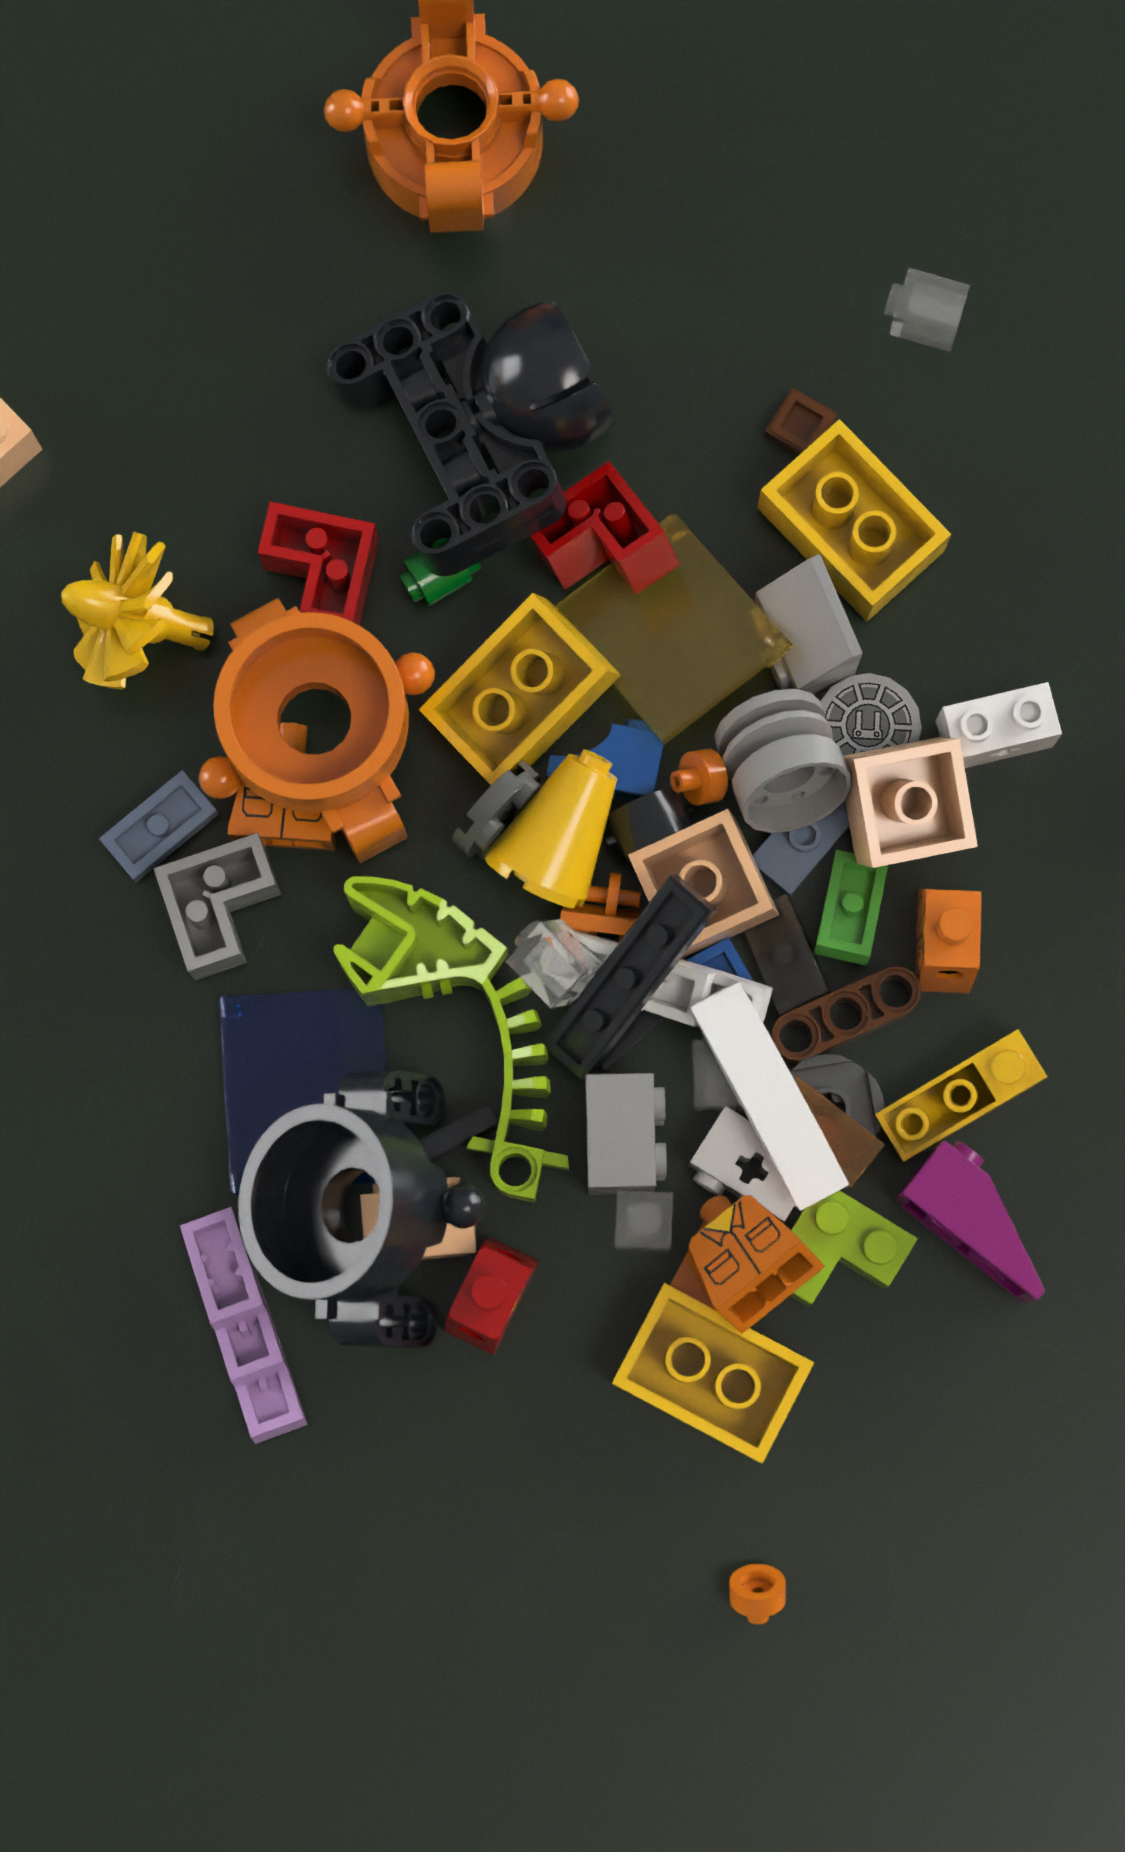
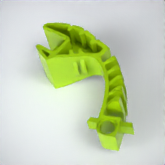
(427, 947)

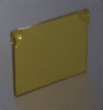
(679, 639)

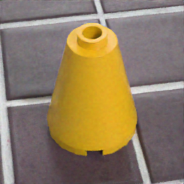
(559, 831)

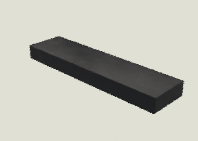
(629, 976)

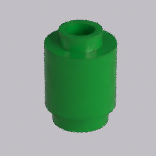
(424, 585)

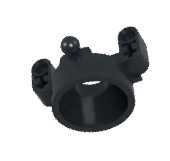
(297, 1197)

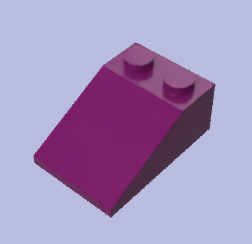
(966, 1212)

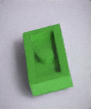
(850, 910)

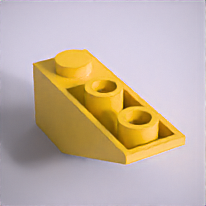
(961, 1095)

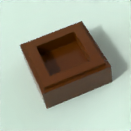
(799, 422)

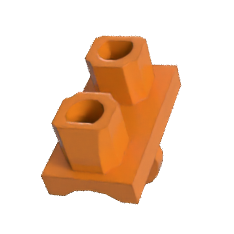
(604, 919)

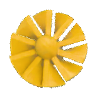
(127, 614)

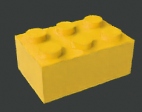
(855, 516)
(519, 690)
(711, 1374)

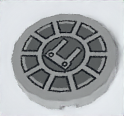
(870, 713)

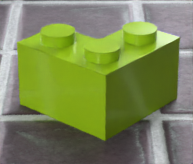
(853, 1235)

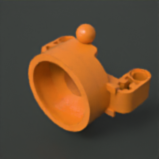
(462, 178)
(294, 652)

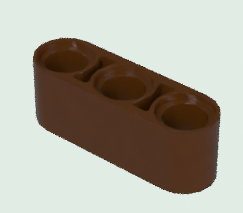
(866, 1000)

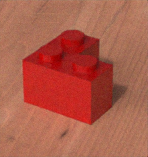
(605, 524)
(326, 550)

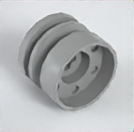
(782, 760)

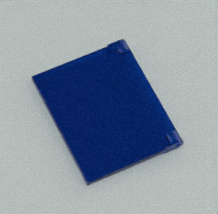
(287, 1056)

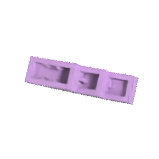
(243, 1325)

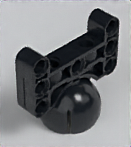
(513, 397)

